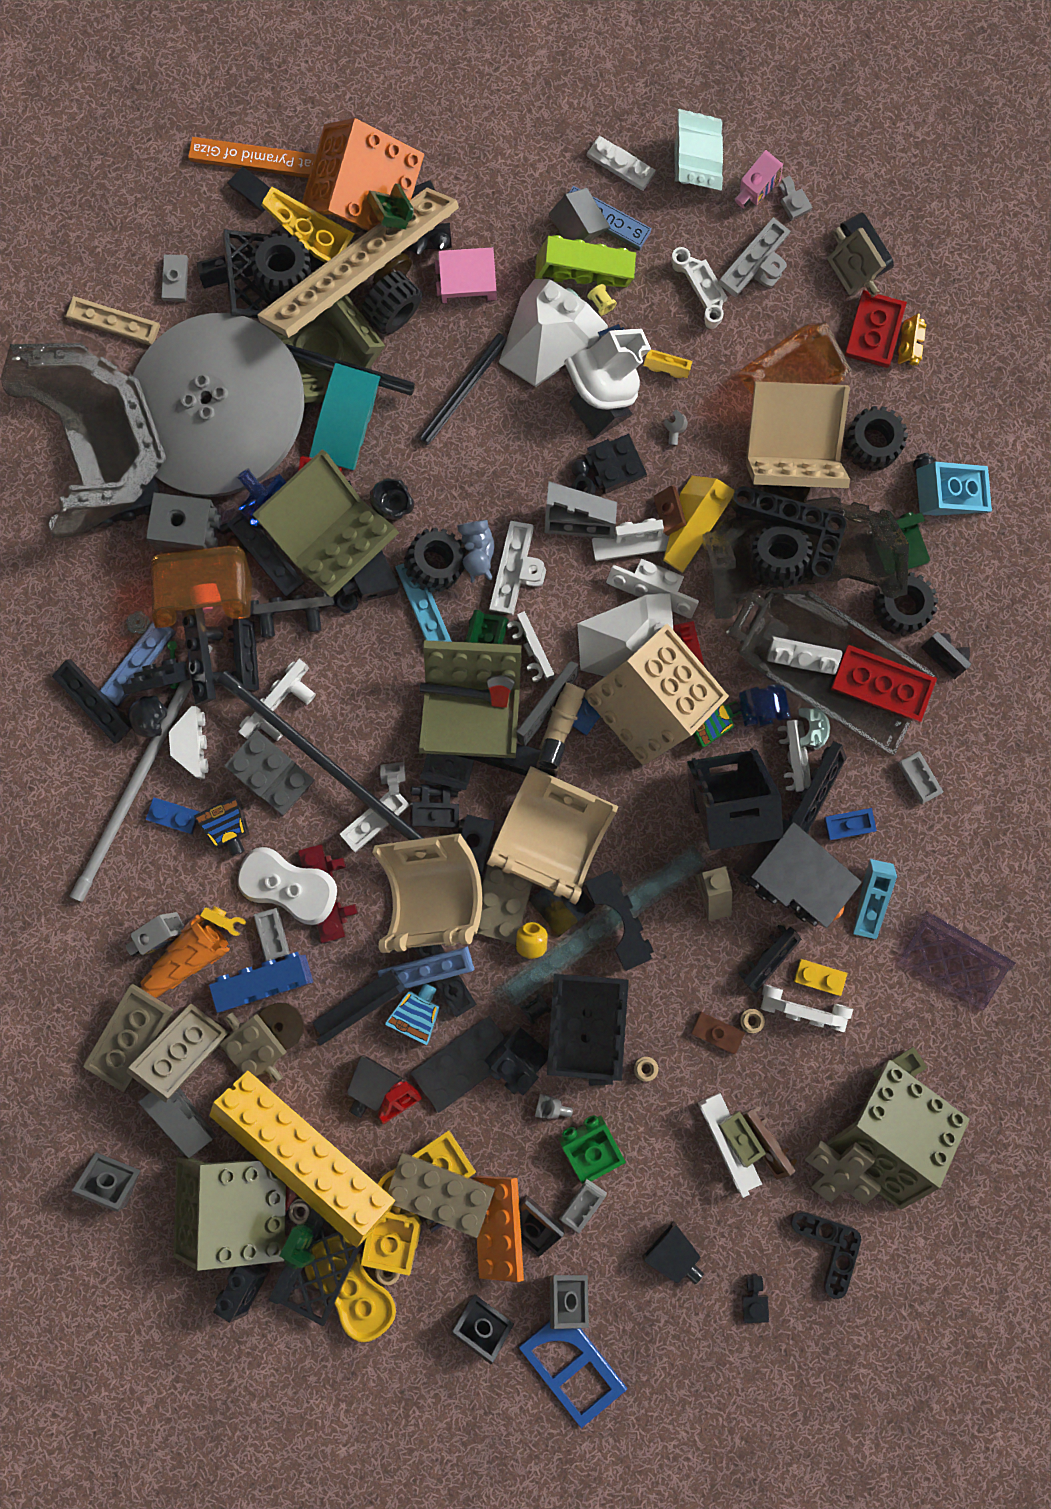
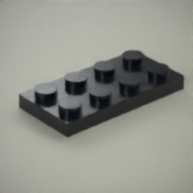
(822, 782)
(459, 1065)

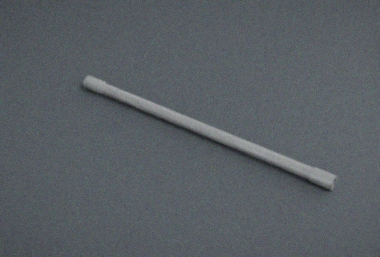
(86, 879)

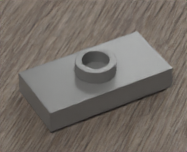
(175, 278)
(920, 777)
(271, 934)
(583, 1206)

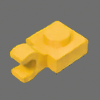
(218, 917)

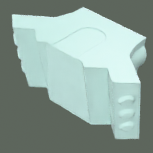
(699, 150)

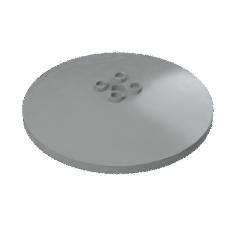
(251, 410)

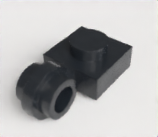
(755, 1306)

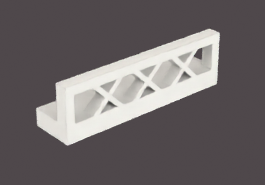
(714, 1112)

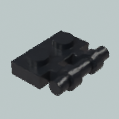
(434, 814)

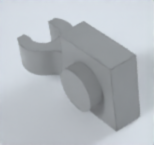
(795, 201)
(392, 774)

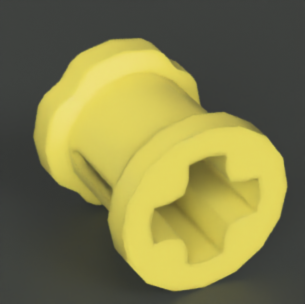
(602, 299)

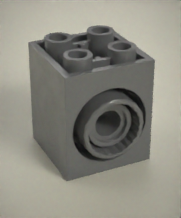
(182, 523)

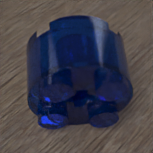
(764, 705)

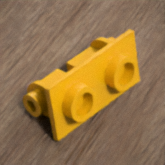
(912, 331)

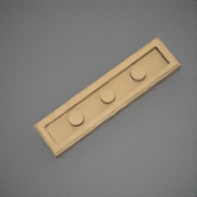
(112, 321)

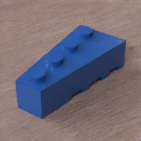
(260, 983)

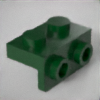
(391, 209)
(486, 628)

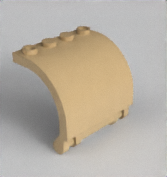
(552, 834)
(432, 892)

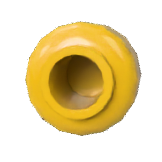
(531, 940)

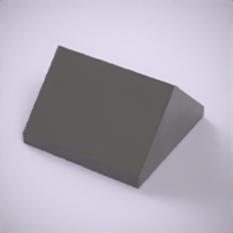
(579, 216)
(107, 1182)
(569, 1301)

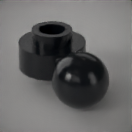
(580, 469)

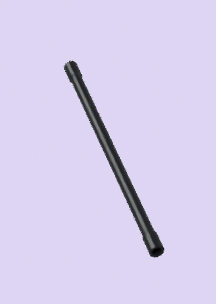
(236, 688)

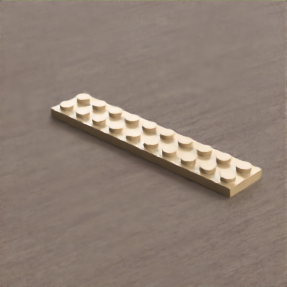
(354, 265)

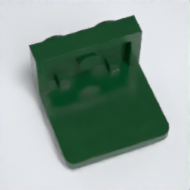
(910, 526)

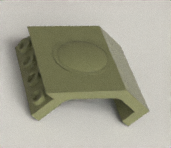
(335, 333)

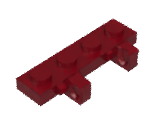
(332, 926)

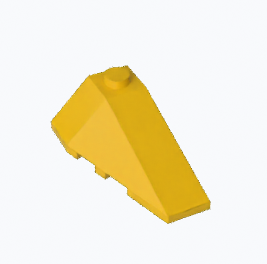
(317, 233)
(702, 504)

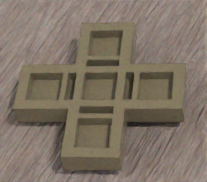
(843, 1172)

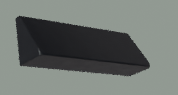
(213, 271)

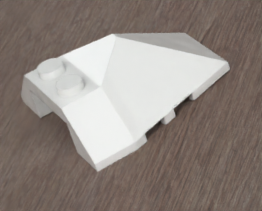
(548, 330)
(620, 632)

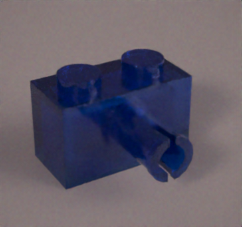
(258, 492)

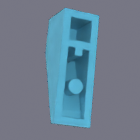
(874, 898)

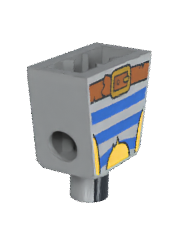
(155, 934)

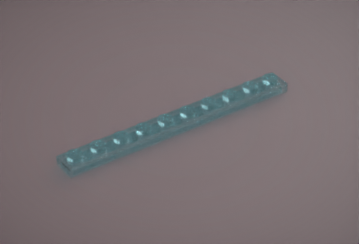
(602, 926)

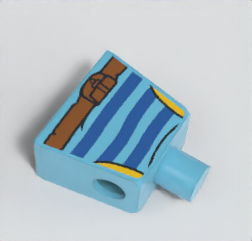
(416, 1014)

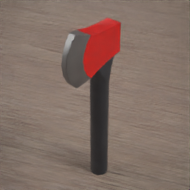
(497, 693)

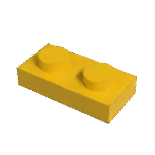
(659, 361)
(820, 977)

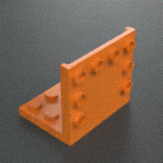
(352, 162)

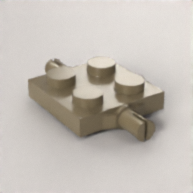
(856, 261)
(253, 1047)

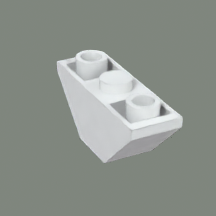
(188, 742)

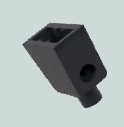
(373, 580)
(370, 1085)
(674, 1256)

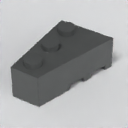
(179, 1121)

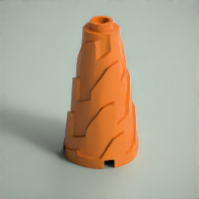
(185, 956)

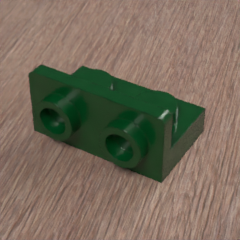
(293, 1250)

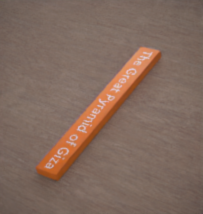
(251, 157)

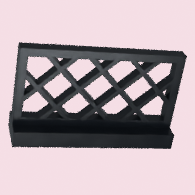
(246, 239)
(289, 1275)

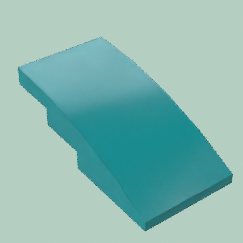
(345, 415)

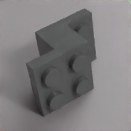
(269, 772)

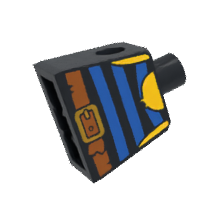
(225, 825)

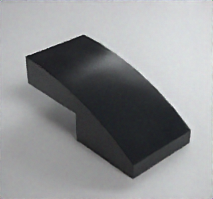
(249, 187)

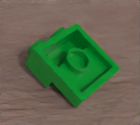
(591, 1149)

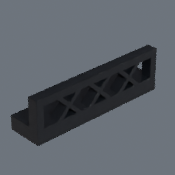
(358, 1006)

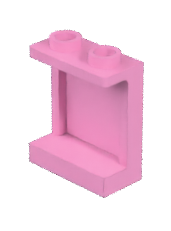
(466, 273)

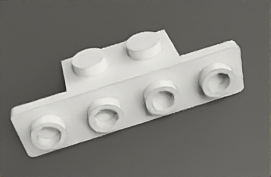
(631, 540)
(651, 580)

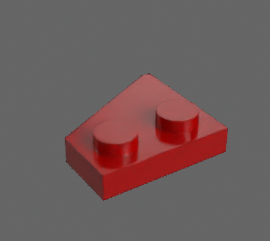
(398, 1100)

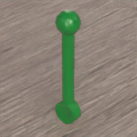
(172, 647)

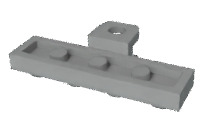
(758, 260)

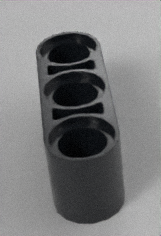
(861, 221)

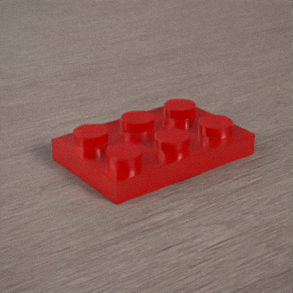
(875, 329)

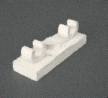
(621, 163)
(532, 647)
(804, 655)
(796, 756)
(370, 823)

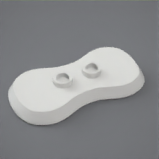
(302, 891)

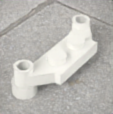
(704, 284)
(837, 1019)

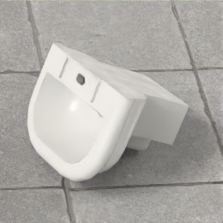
(608, 371)

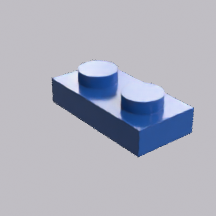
(172, 815)
(850, 824)

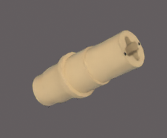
(564, 713)

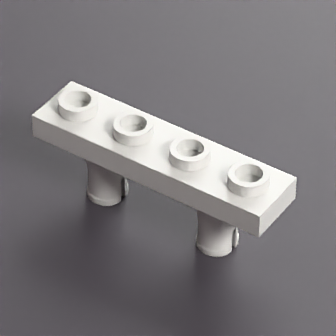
(279, 691)

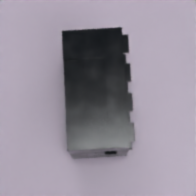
(735, 804)
(604, 1051)

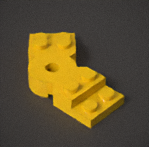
(396, 1237)

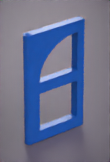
(589, 1353)

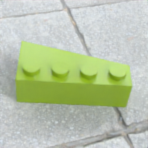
(584, 262)

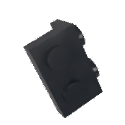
(448, 770)

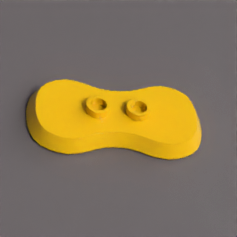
(362, 1305)

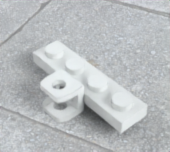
(516, 569)

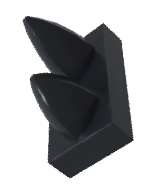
(435, 239)
(952, 660)

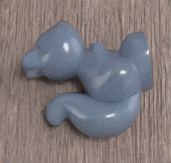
(480, 544)

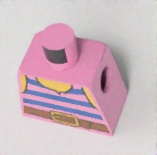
(759, 180)

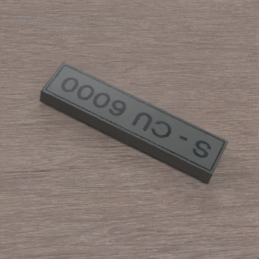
(543, 708)

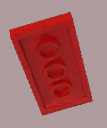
(883, 683)

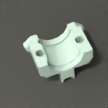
(818, 730)

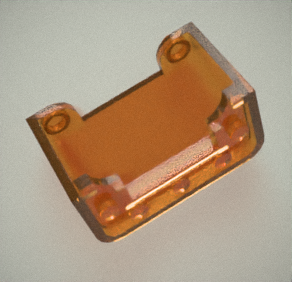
(803, 357)
(200, 581)

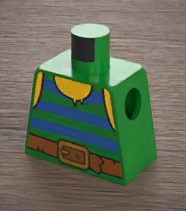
(717, 724)

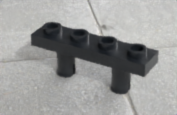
(299, 602)
(197, 646)
(453, 987)

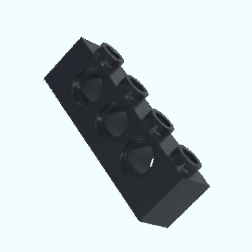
(483, 829)

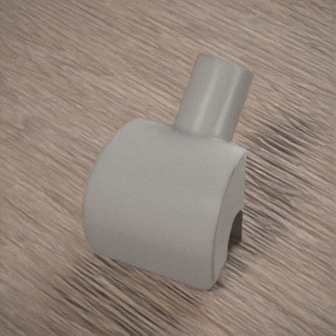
(676, 427)
(551, 1108)

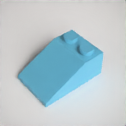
(953, 489)

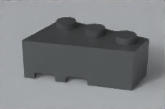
(579, 513)

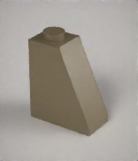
(715, 893)

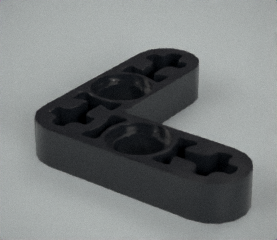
(837, 1240)

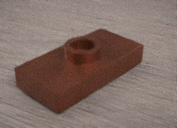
(670, 510)
(717, 1033)

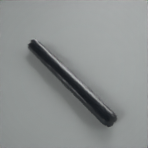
(327, 363)
(462, 389)

